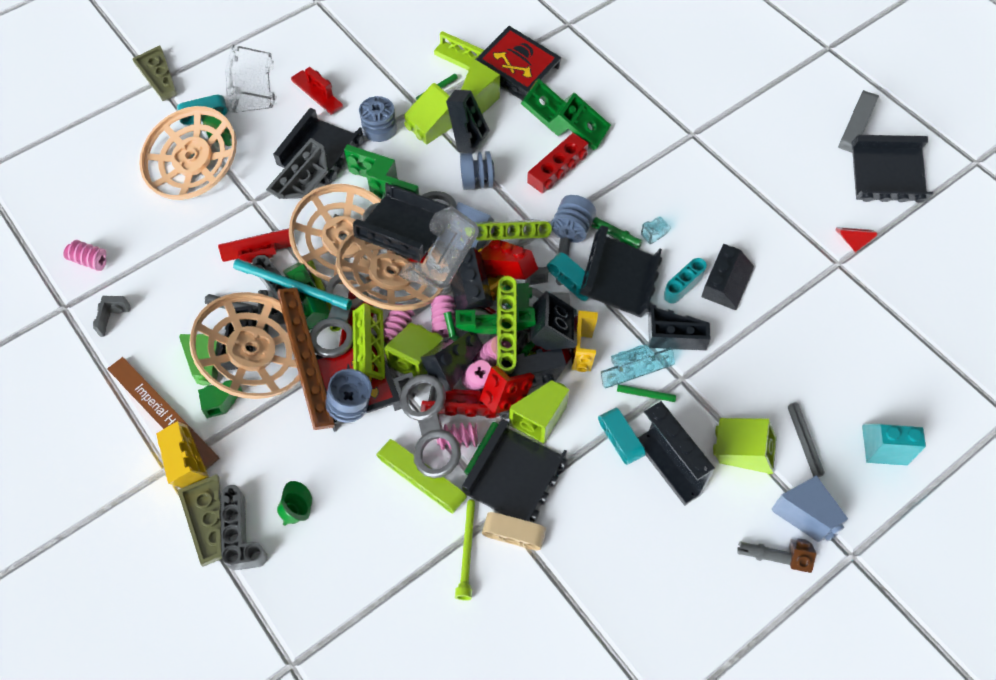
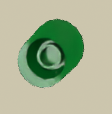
(294, 503)

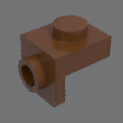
(802, 555)

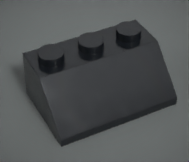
(728, 277)
(471, 284)
(554, 323)

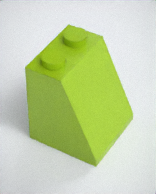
(483, 84)
(429, 115)
(408, 346)
(540, 411)
(746, 443)

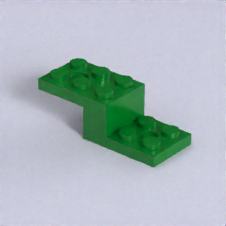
(566, 114)
(376, 169)

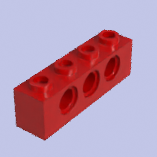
(557, 163)

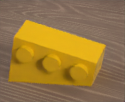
(180, 456)

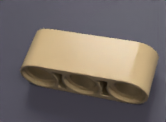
(514, 531)

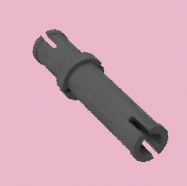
(761, 552)

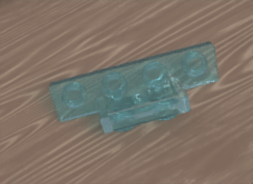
(636, 363)

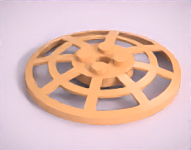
(185, 148)
(332, 228)
(380, 277)
(237, 342)

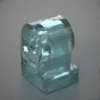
(657, 229)

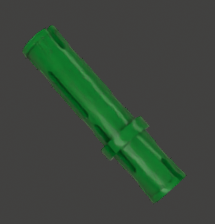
(622, 236)

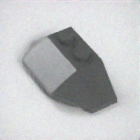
(301, 173)

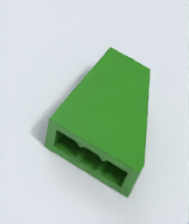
(202, 353)

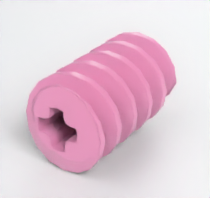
(85, 255)
(441, 305)
(396, 323)
(489, 351)
(476, 375)
(463, 435)

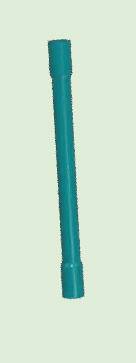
(336, 300)

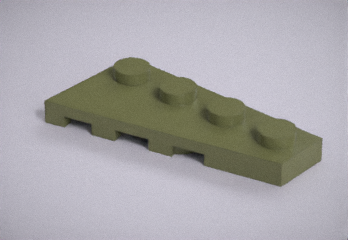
(156, 72)
(203, 515)

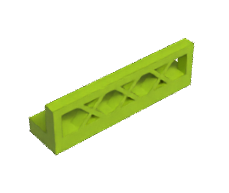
(454, 53)
(363, 339)

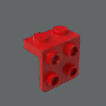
(503, 391)

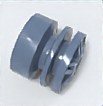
(378, 118)
(476, 170)
(573, 218)
(348, 395)

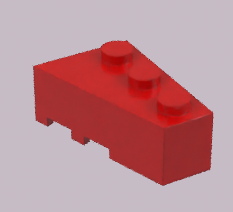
(508, 260)

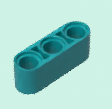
(214, 101)
(571, 271)
(682, 287)
(621, 436)

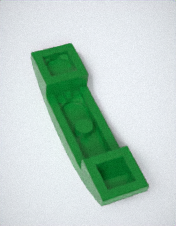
(487, 324)

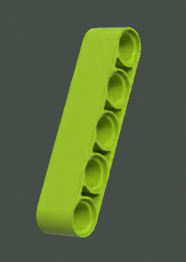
(516, 229)
(509, 316)
(437, 489)

